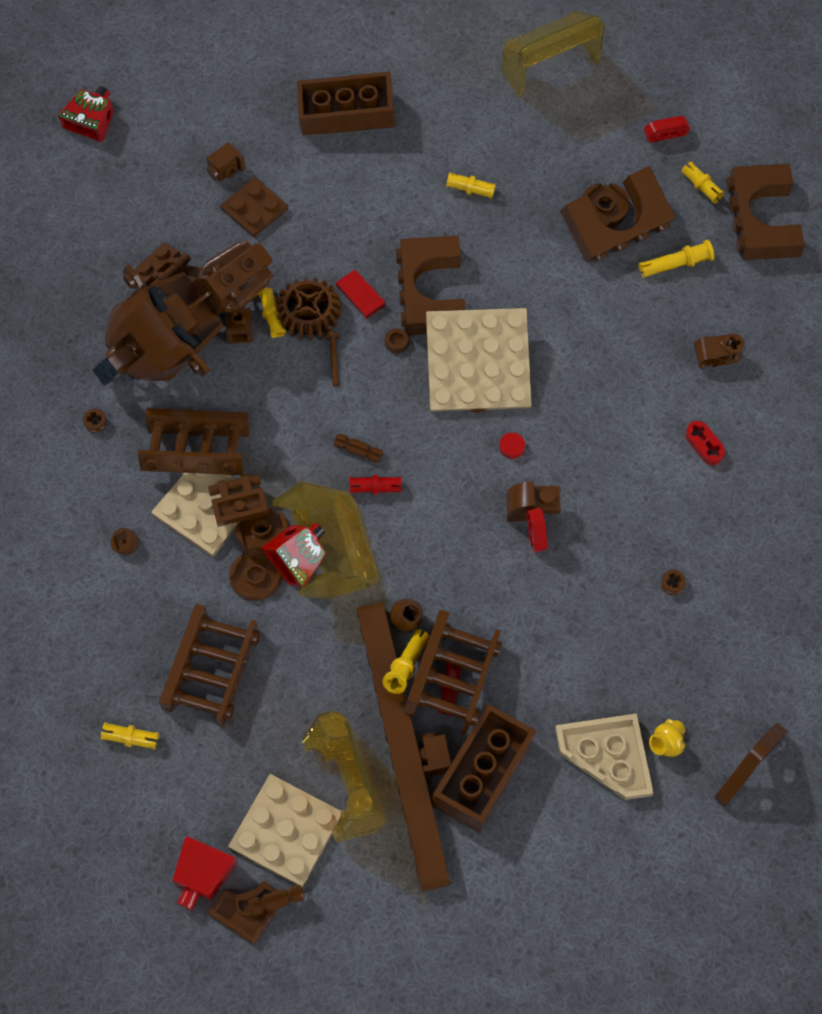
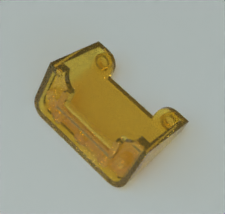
(337, 739)

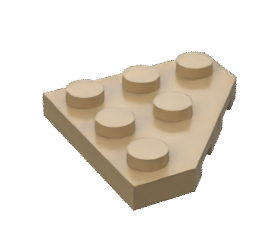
(608, 752)

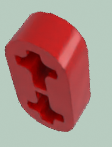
(666, 129)
(709, 440)
(537, 529)

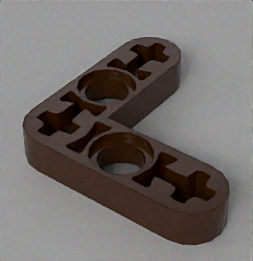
(750, 763)

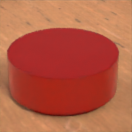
(512, 445)

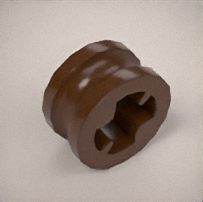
(95, 413)
(677, 575)

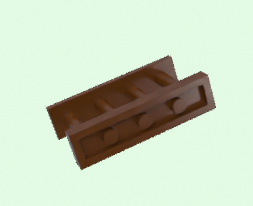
(194, 423)
(192, 646)
(427, 674)

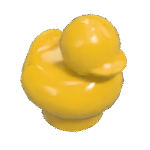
(668, 738)

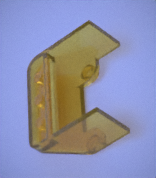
(549, 41)
(348, 556)

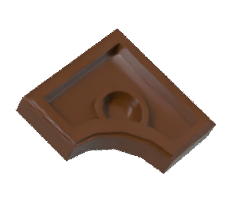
(234, 913)

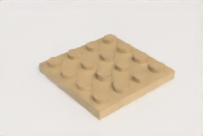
(478, 359)

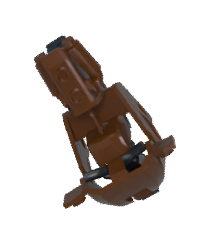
(155, 336)

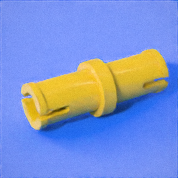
(703, 182)
(470, 185)
(270, 312)
(129, 736)

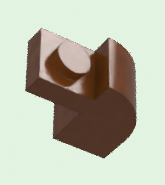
(527, 496)

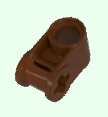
(717, 351)

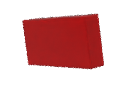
(360, 294)

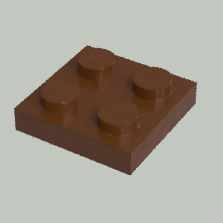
(254, 207)

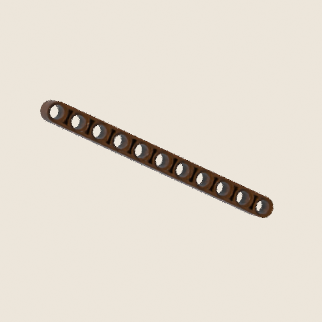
(403, 752)

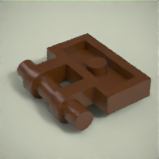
(162, 264)
(238, 506)

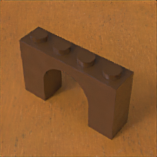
(756, 238)
(596, 239)
(418, 257)

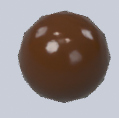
(400, 611)

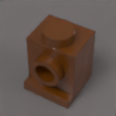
(225, 162)
(239, 326)
(434, 754)

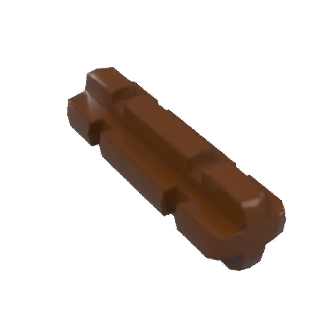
(358, 448)
(276, 900)

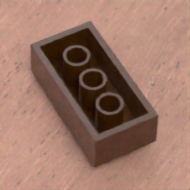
(346, 103)
(483, 768)

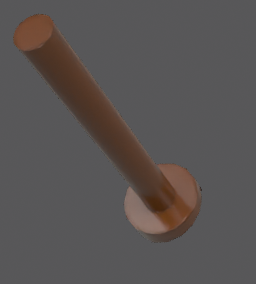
(332, 336)

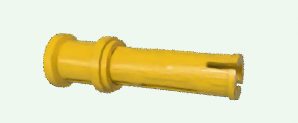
(687, 257)
(403, 667)

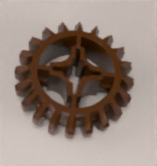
(307, 296)

